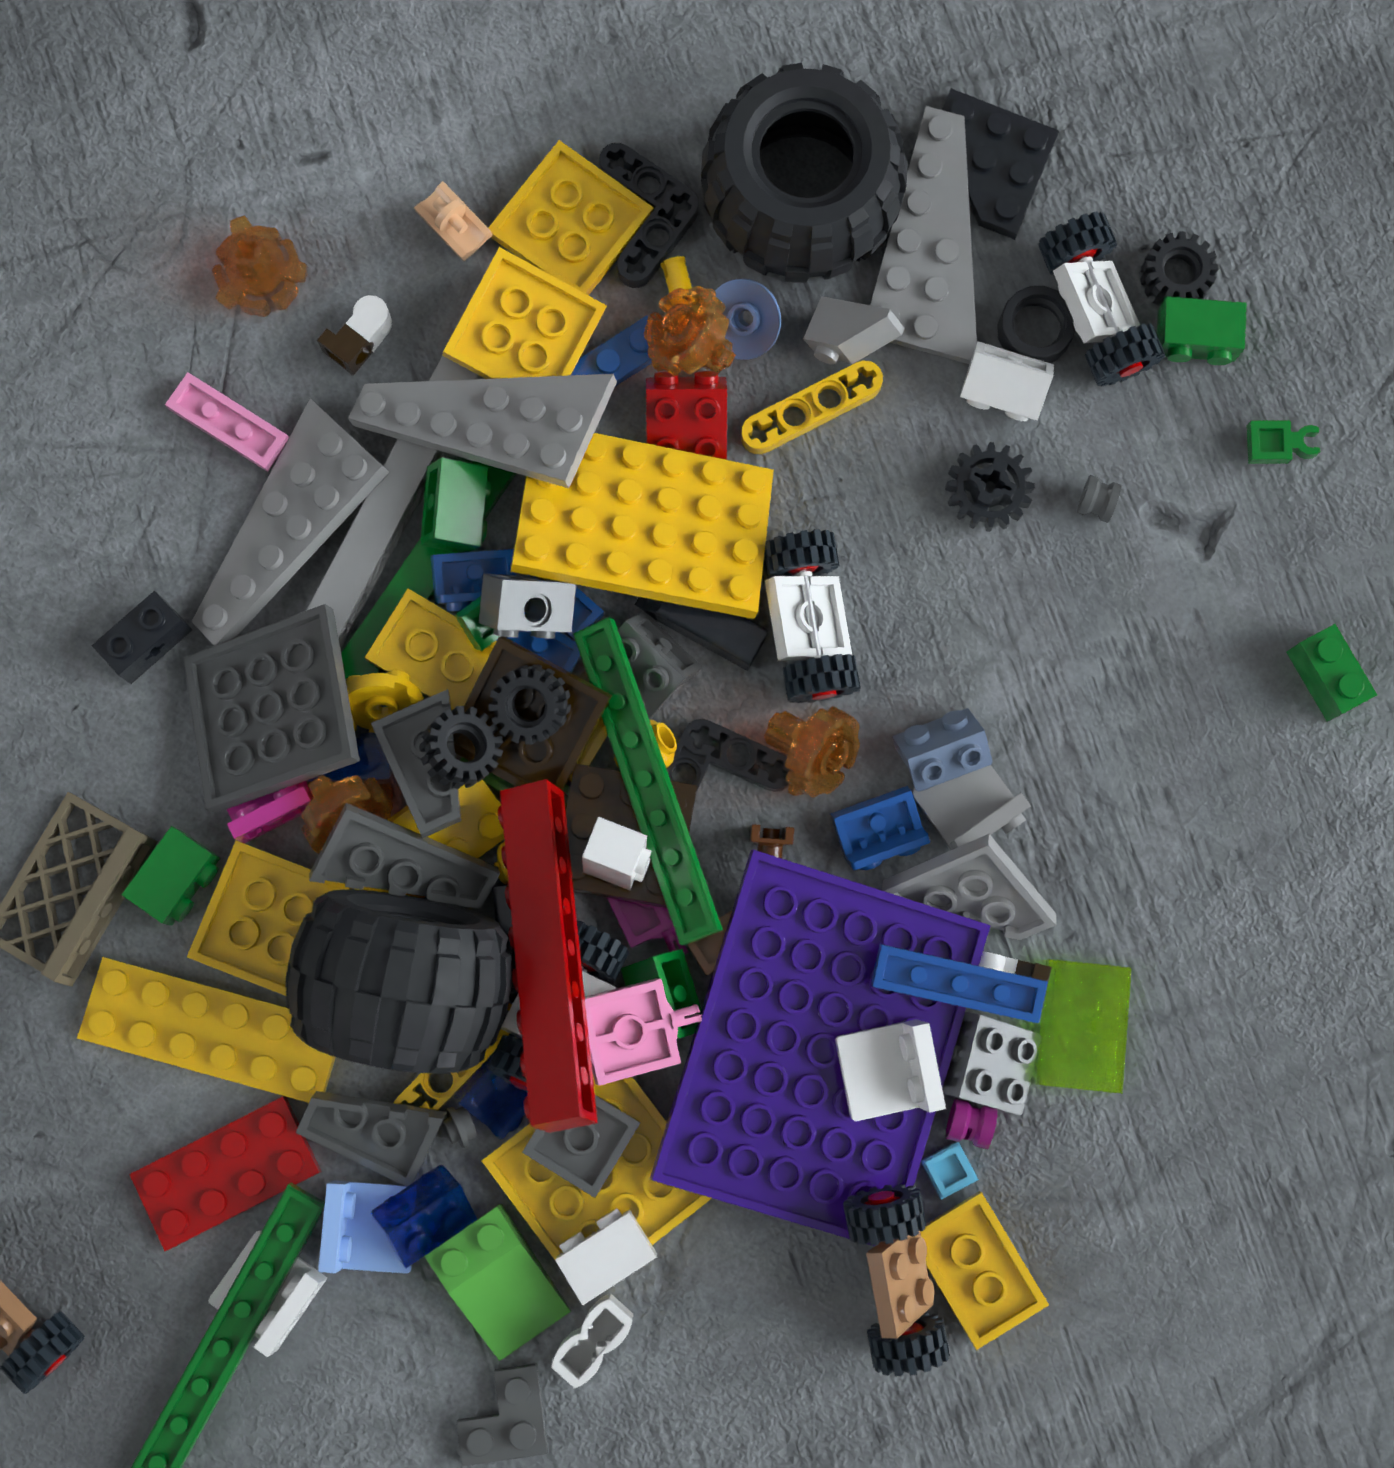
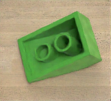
(498, 1282)

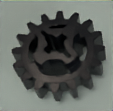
(975, 482)

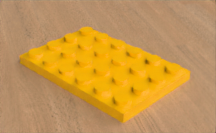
(651, 526)

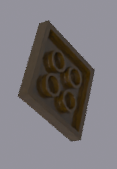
(553, 757)
(603, 794)

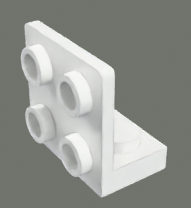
(890, 1070)
(288, 1306)

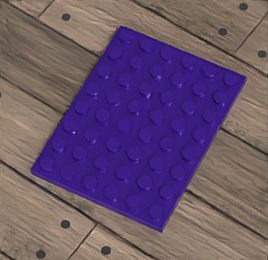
(763, 1085)

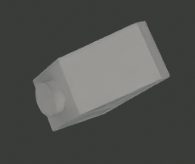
(849, 330)

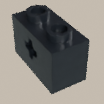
(142, 637)

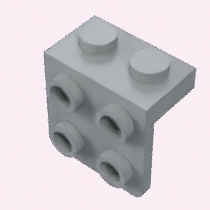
(971, 807)

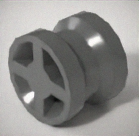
(1099, 498)

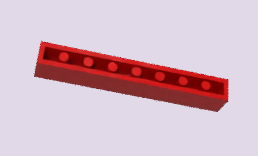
(546, 958)

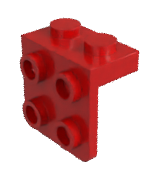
(688, 413)

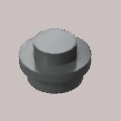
(459, 1126)

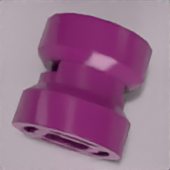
(971, 1123)

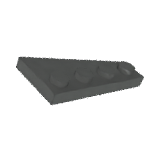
(386, 856)

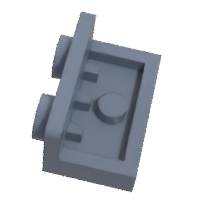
(943, 749)

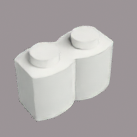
(584, 1348)

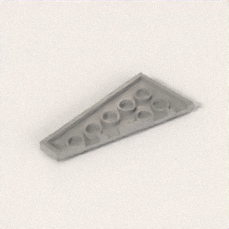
(929, 248)
(507, 423)
(303, 501)

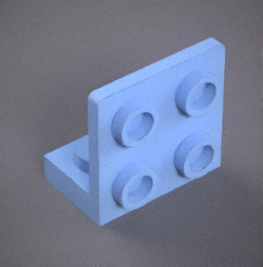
(351, 1234)

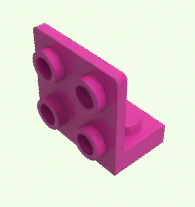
(268, 812)

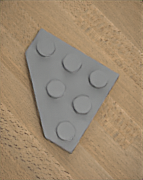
(979, 885)

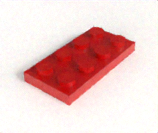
(224, 1173)

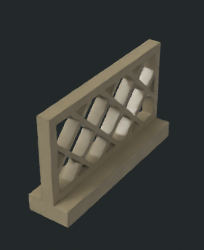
(101, 898)

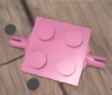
(634, 1030)

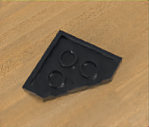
(1003, 160)

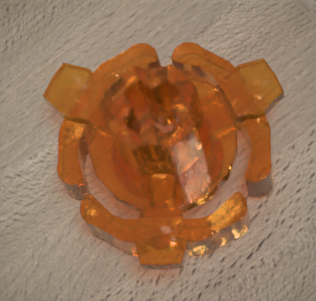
(256, 268)
(695, 333)
(815, 748)
(330, 799)

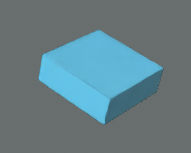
(949, 1170)

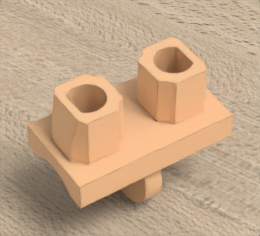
(453, 221)

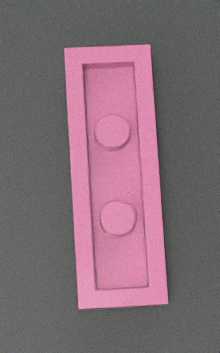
(227, 422)

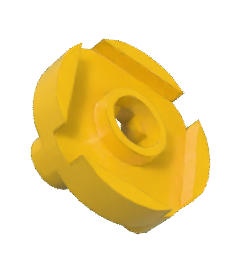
(377, 689)

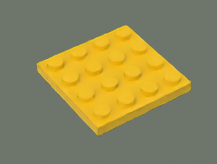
(561, 1210)

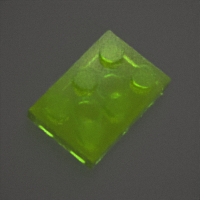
(1084, 1026)

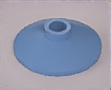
(755, 338)

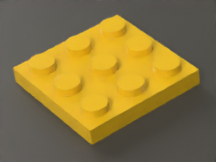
(570, 219)
(523, 323)
(256, 916)

